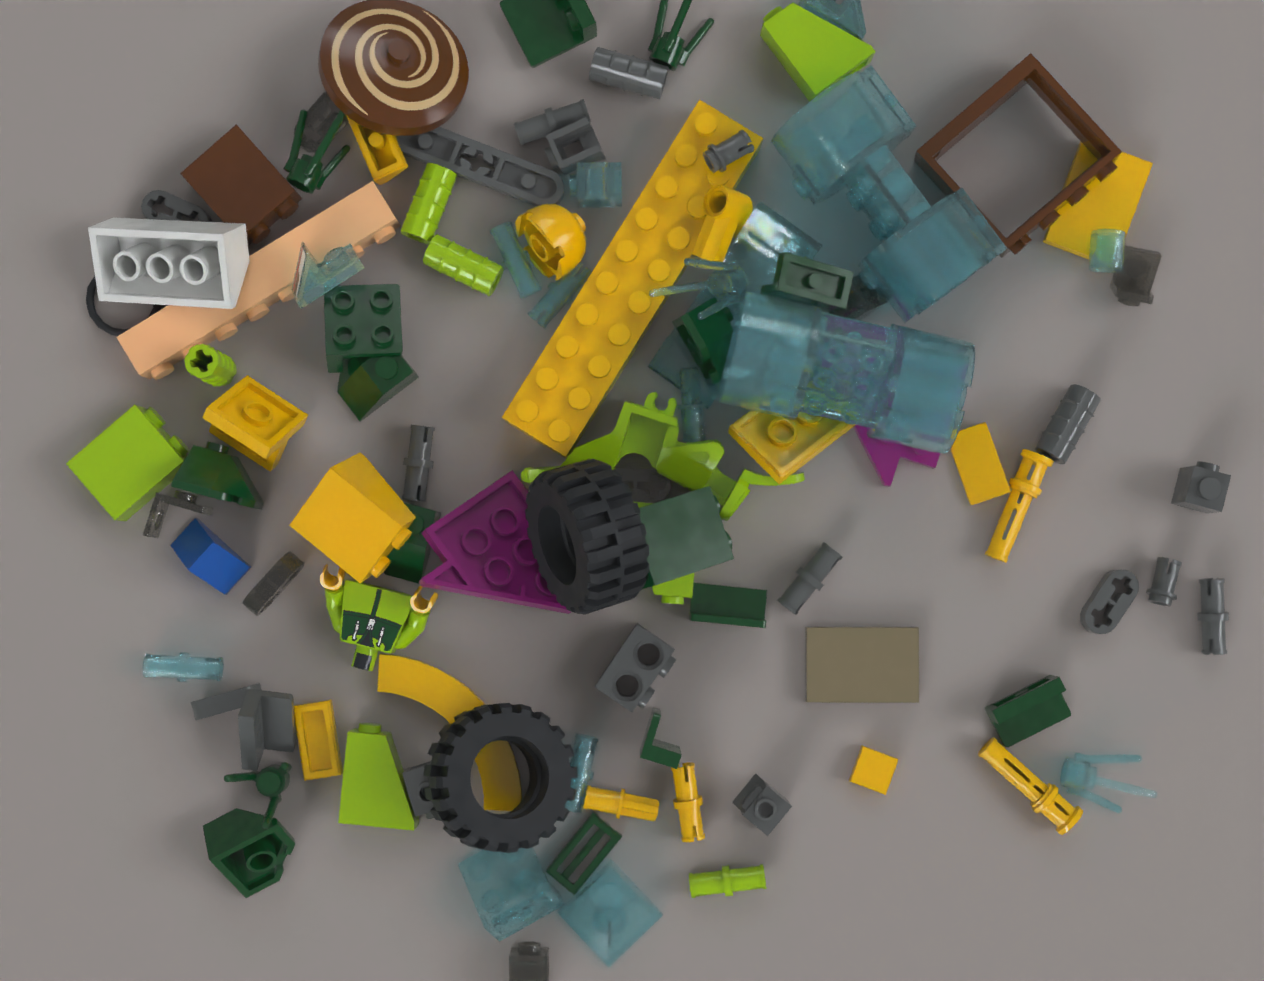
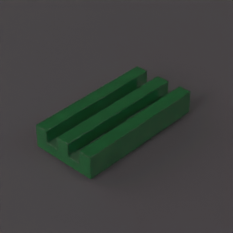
(604, 827)

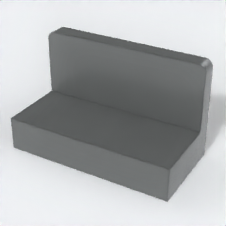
(265, 723)

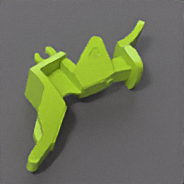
(655, 436)

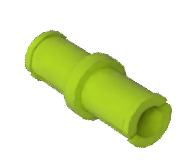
(727, 881)

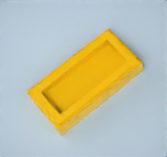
(317, 740)

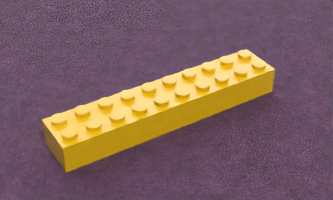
(615, 302)

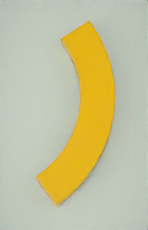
(450, 698)

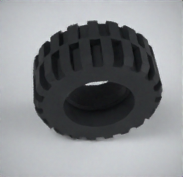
(587, 536)
(548, 777)

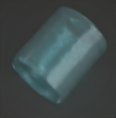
(1107, 250)

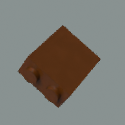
(242, 185)

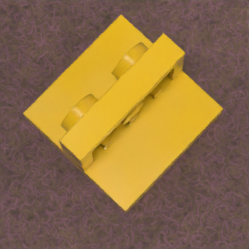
(254, 421)

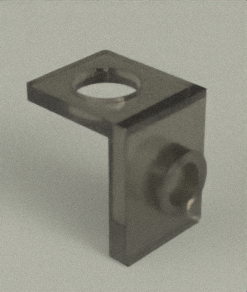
(160, 506)

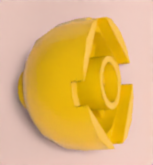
(553, 238)

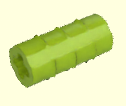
(428, 203)
(463, 265)
(210, 365)

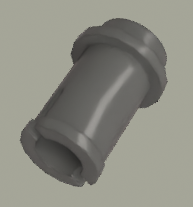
(727, 151)
(1164, 583)

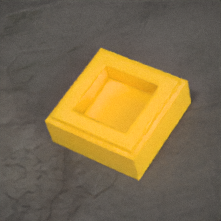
(873, 770)

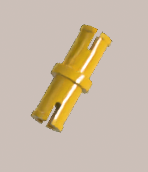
(688, 802)

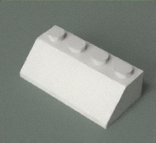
(169, 261)

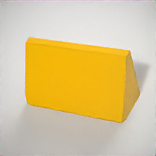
(380, 152)
(979, 464)

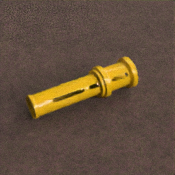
(999, 548)
(1043, 796)

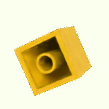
(355, 518)

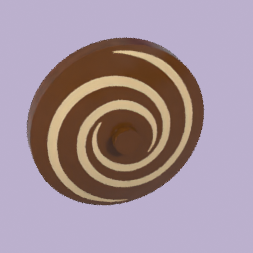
(393, 67)

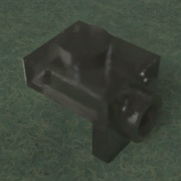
(1138, 274)

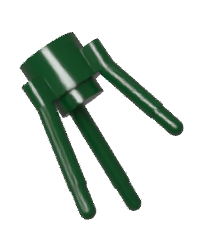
(669, 49)
(306, 172)
(269, 782)

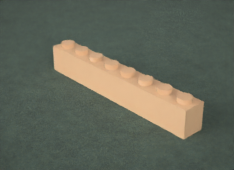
(172, 331)

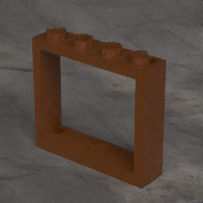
(1028, 72)

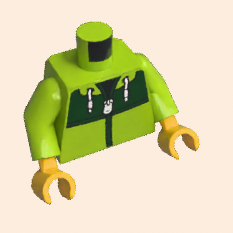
(373, 616)

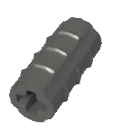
(628, 72)
(1068, 423)

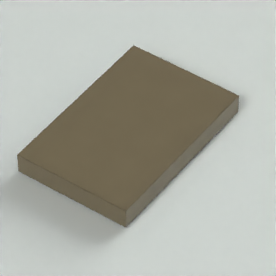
(862, 664)

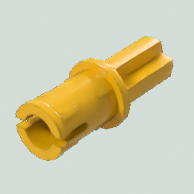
(621, 803)

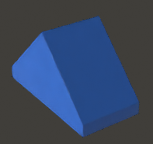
(209, 557)

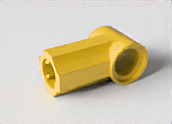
(724, 212)

